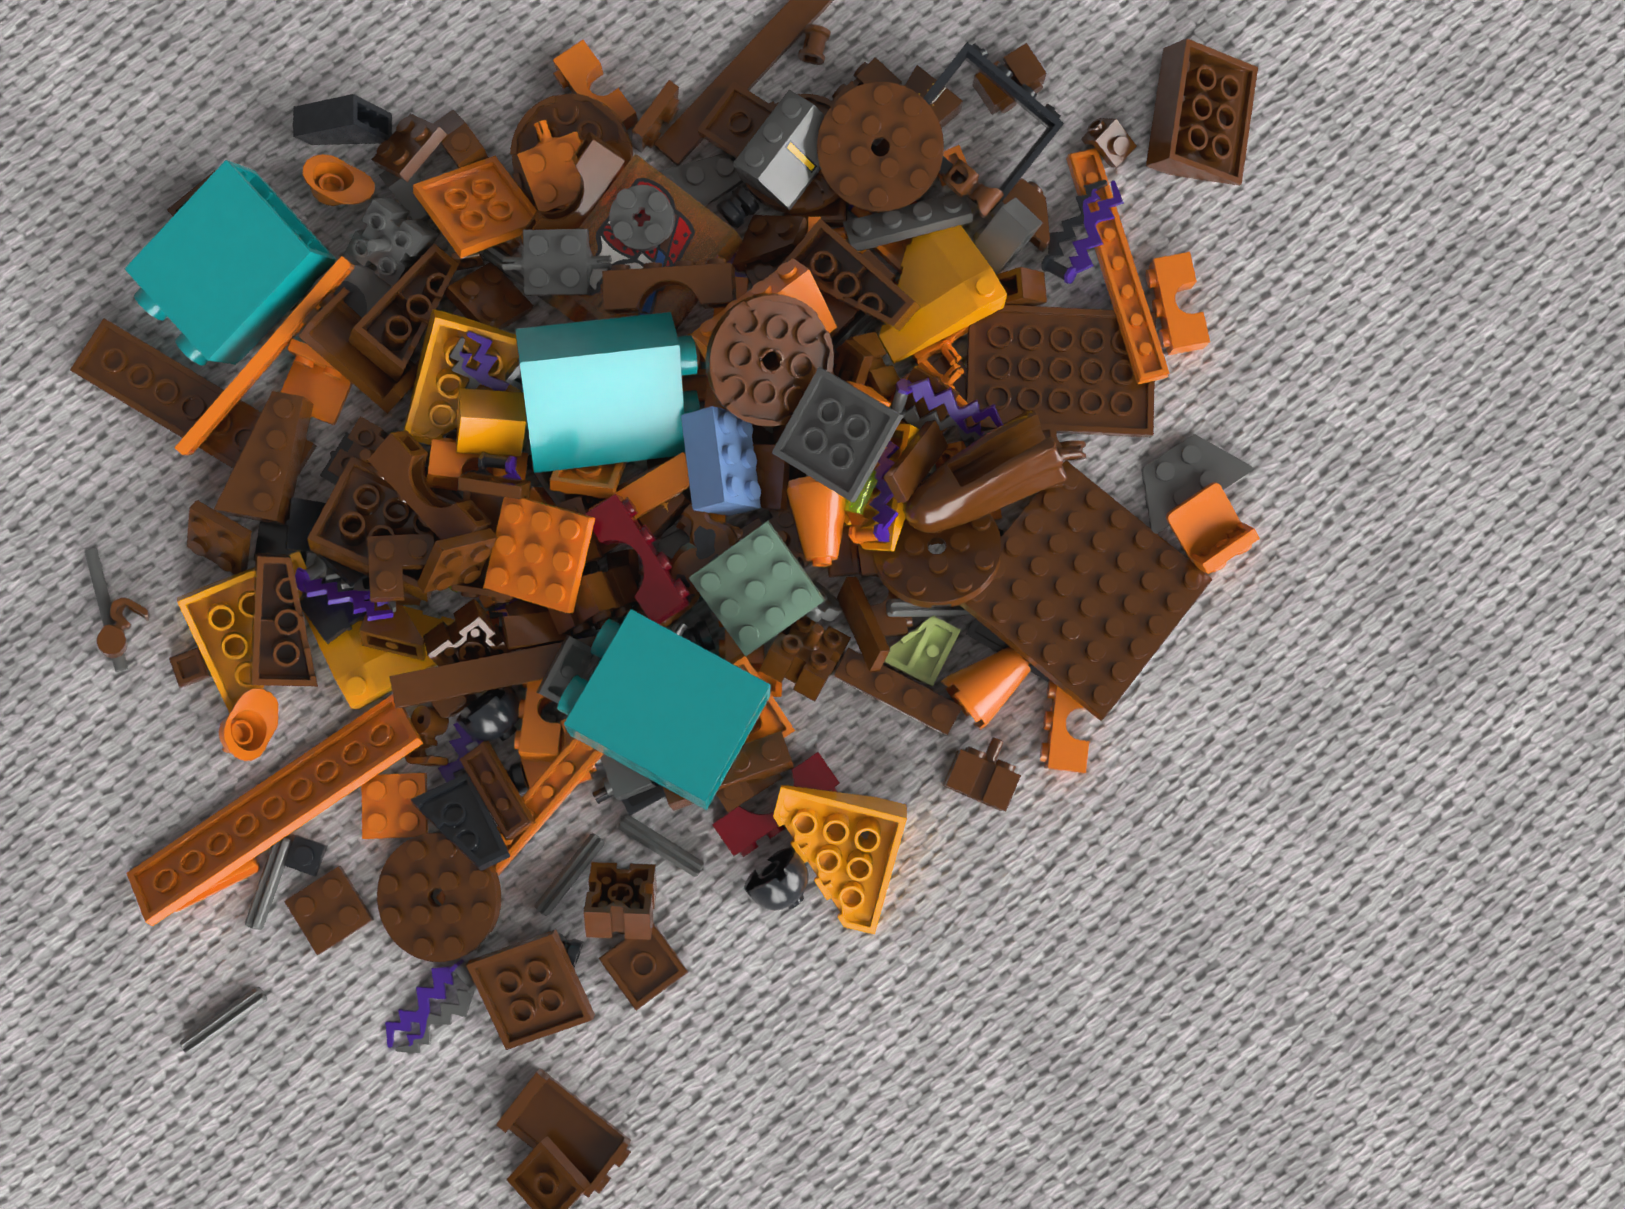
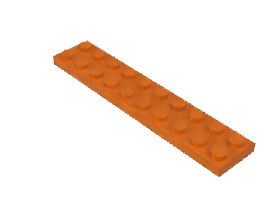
(272, 810)

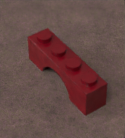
(660, 593)
(743, 828)

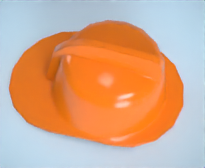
(336, 182)
(249, 725)

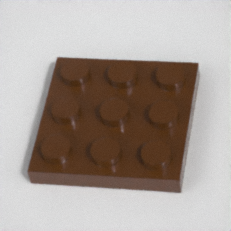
(530, 989)

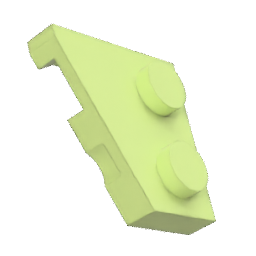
(924, 650)

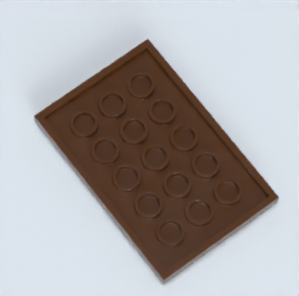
(1062, 366)

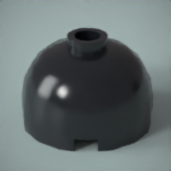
(492, 715)
(780, 882)

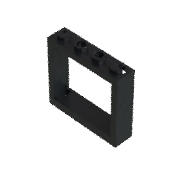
(1021, 95)

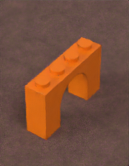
(789, 280)

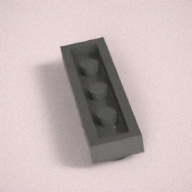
(908, 221)

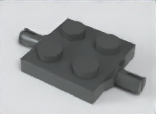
(556, 262)

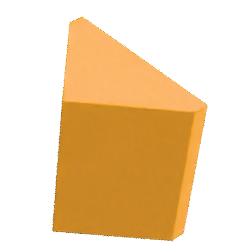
(490, 422)

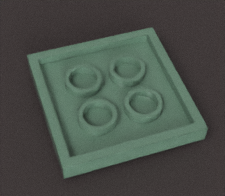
(756, 588)

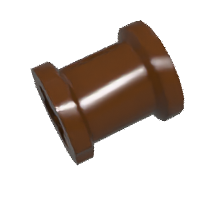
(814, 44)

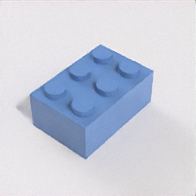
(720, 462)

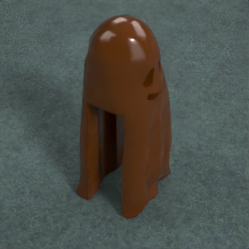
(987, 476)

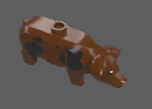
(706, 543)

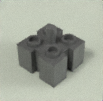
(390, 240)

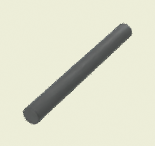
(103, 598)

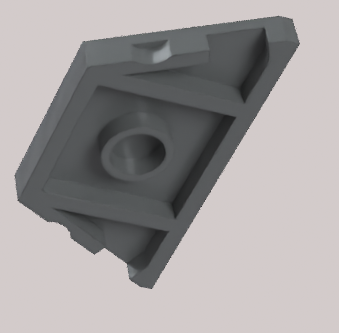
(1185, 472)

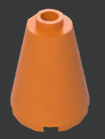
(818, 519)
(987, 684)

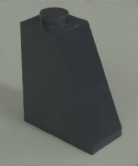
(341, 121)

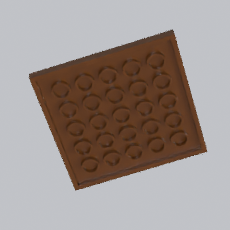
(1086, 591)

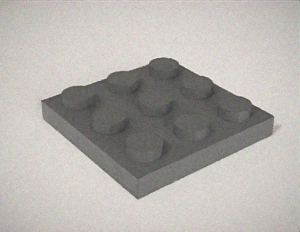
(837, 434)

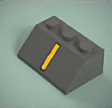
(783, 151)

